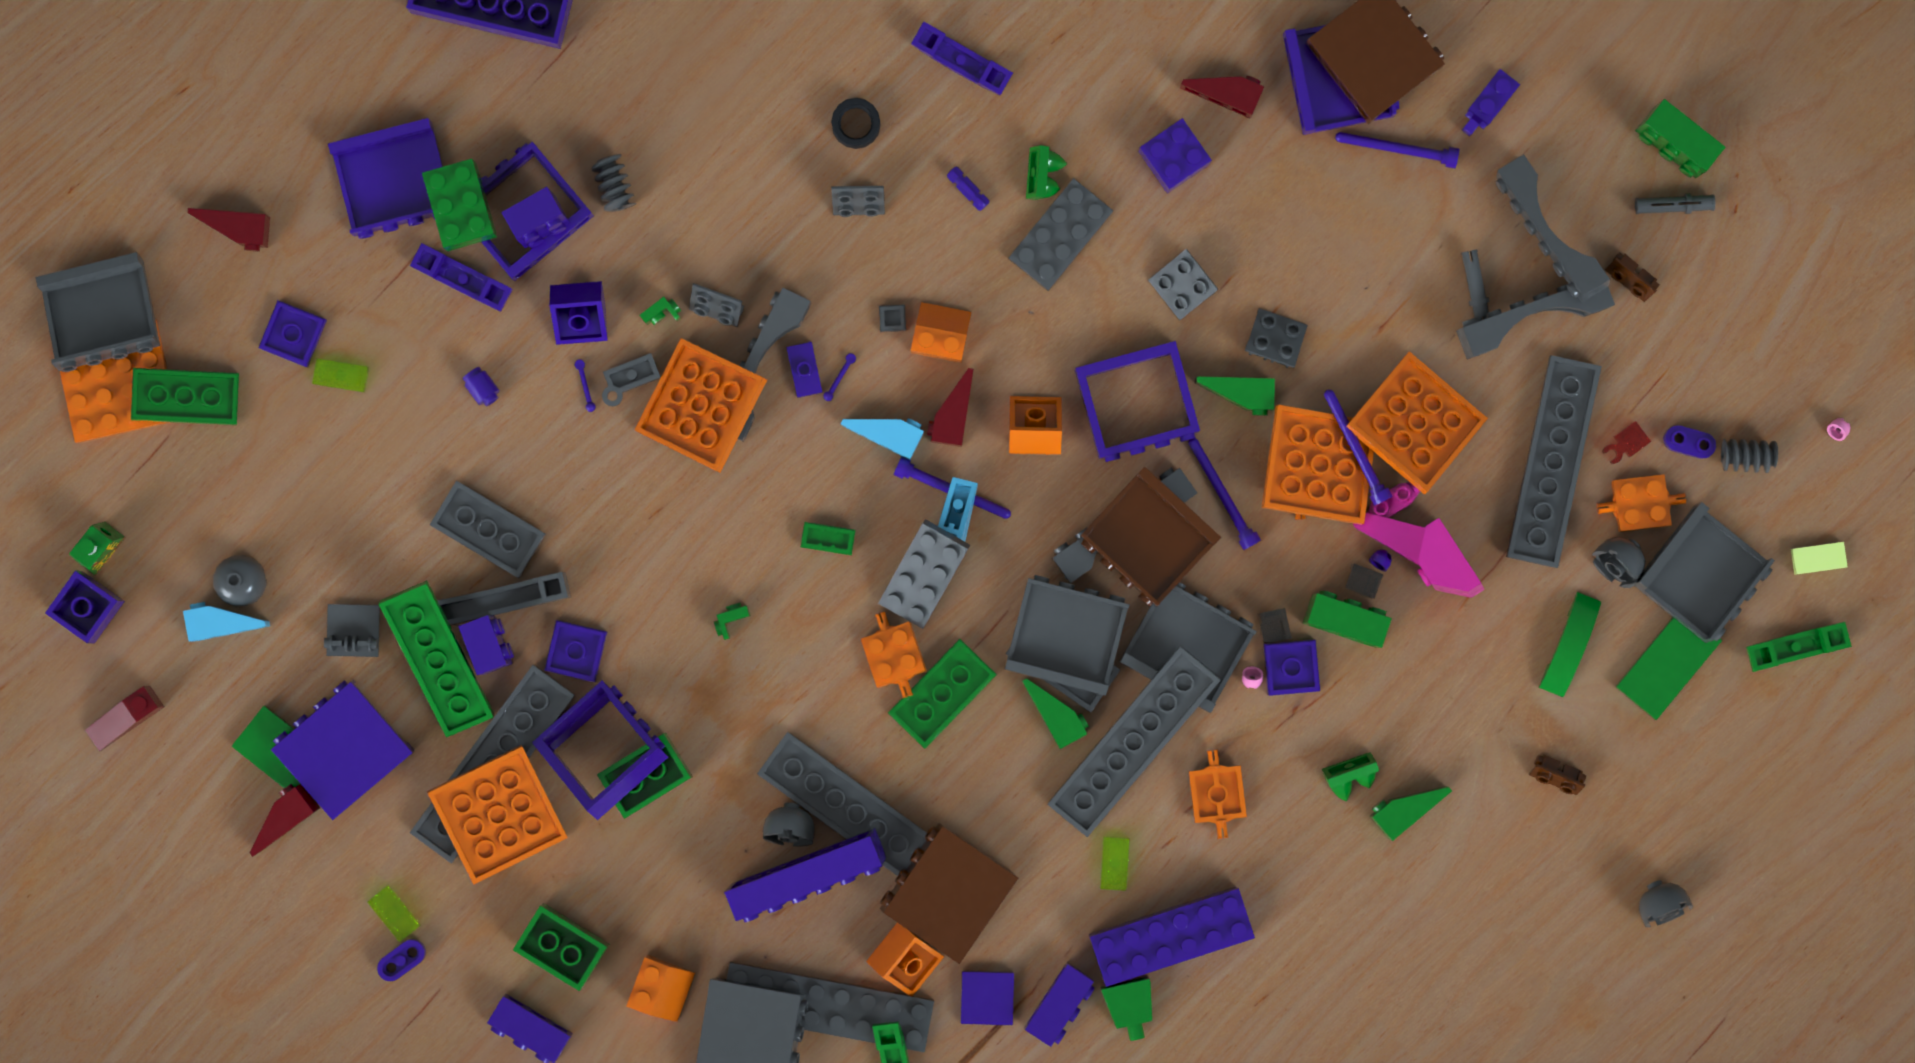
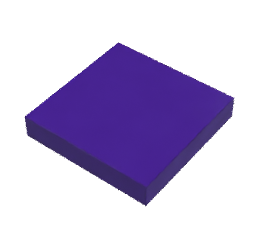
(292, 333)
(575, 651)
(1291, 667)
(987, 998)

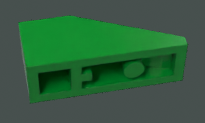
(1247, 393)
(1059, 718)
(1402, 812)

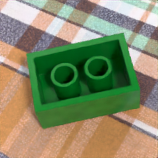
(1679, 139)
(459, 205)
(1347, 619)
(659, 782)
(561, 947)

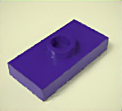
(804, 369)

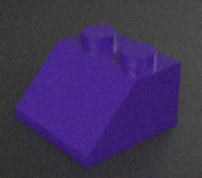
(578, 312)

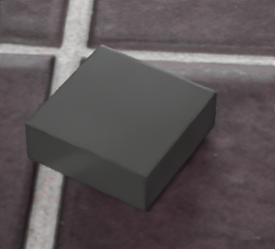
(892, 318)

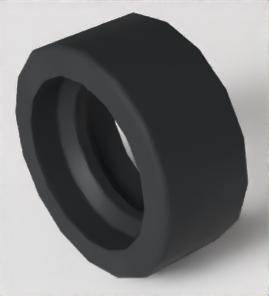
(851, 104)

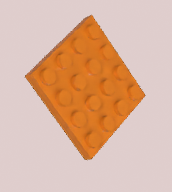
(102, 395)
(700, 405)
(1416, 422)
(1314, 468)
(497, 814)

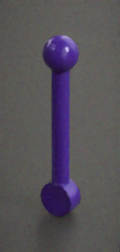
(850, 359)
(580, 365)

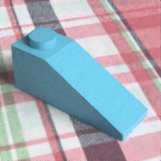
(890, 433)
(958, 507)
(211, 622)

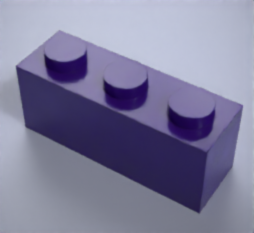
(1060, 1005)
(529, 1029)

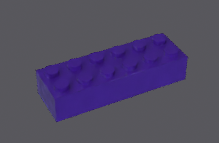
(526, 20)
(806, 874)
(1171, 936)

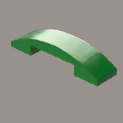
(1571, 645)
(1798, 646)
(890, 1042)

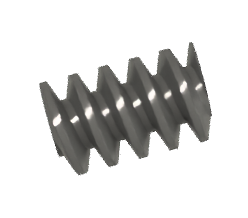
(612, 184)
(1749, 454)

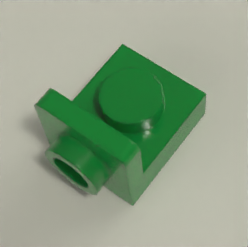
(656, 312)

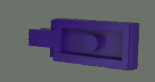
(1490, 101)

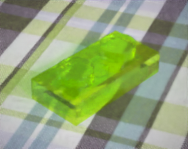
(340, 375)
(1114, 863)

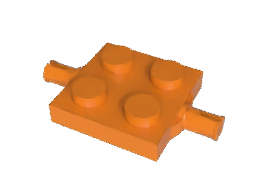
(1641, 503)
(893, 654)
(1217, 794)

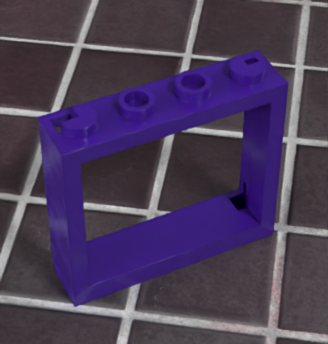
(577, 220)
(1137, 446)
(572, 721)

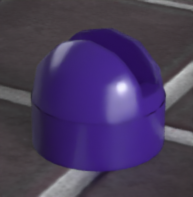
(1381, 559)

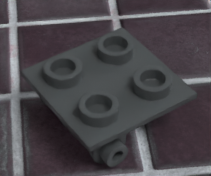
(858, 200)
(1183, 284)
(715, 305)
(1276, 338)
(352, 630)

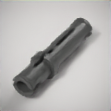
(1706, 202)
(1475, 284)

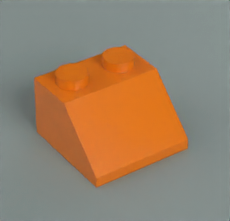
(941, 332)
(1035, 425)
(904, 959)
(660, 989)

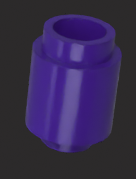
(481, 387)

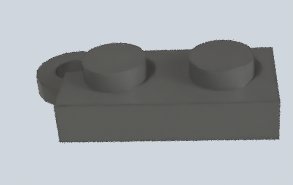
(629, 376)

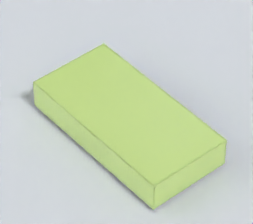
(1819, 558)

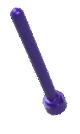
(1447, 156)
(907, 470)
(1378, 492)
(1247, 536)

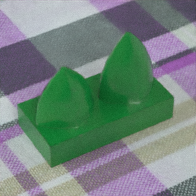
(1040, 163)
(1340, 775)

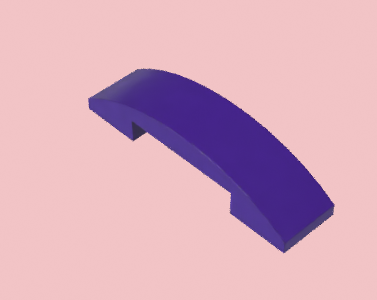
(961, 59)
(461, 277)

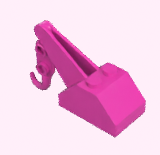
(1428, 547)

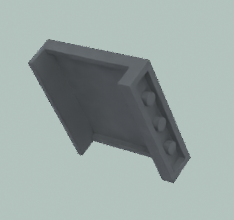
(99, 312)
(1703, 574)
(1198, 628)
(1067, 635)
(750, 1024)

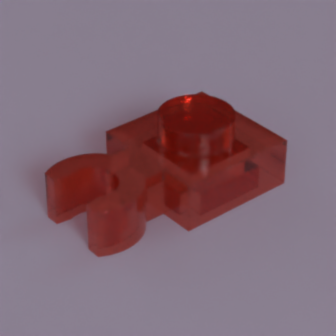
(1629, 441)

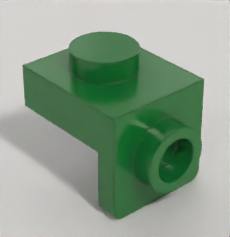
(733, 613)

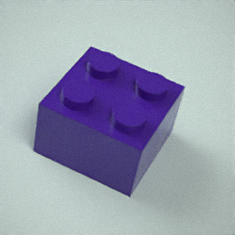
(1174, 155)
(536, 218)
(84, 607)
(486, 644)

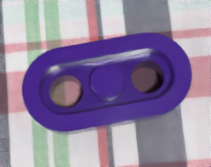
(1690, 442)
(402, 960)

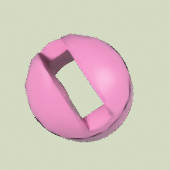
(1835, 433)
(1252, 672)

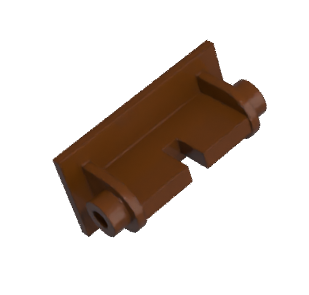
(1622, 270)
(1546, 772)

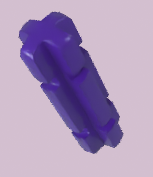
(968, 188)

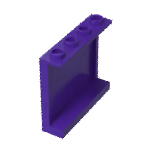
(1318, 97)
(384, 176)
(341, 749)

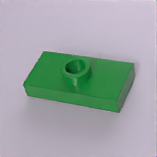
(828, 538)

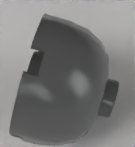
(1620, 560)
(239, 580)
(789, 825)
(1663, 903)

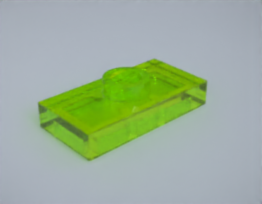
(394, 913)

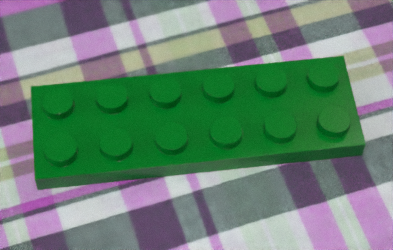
(436, 658)

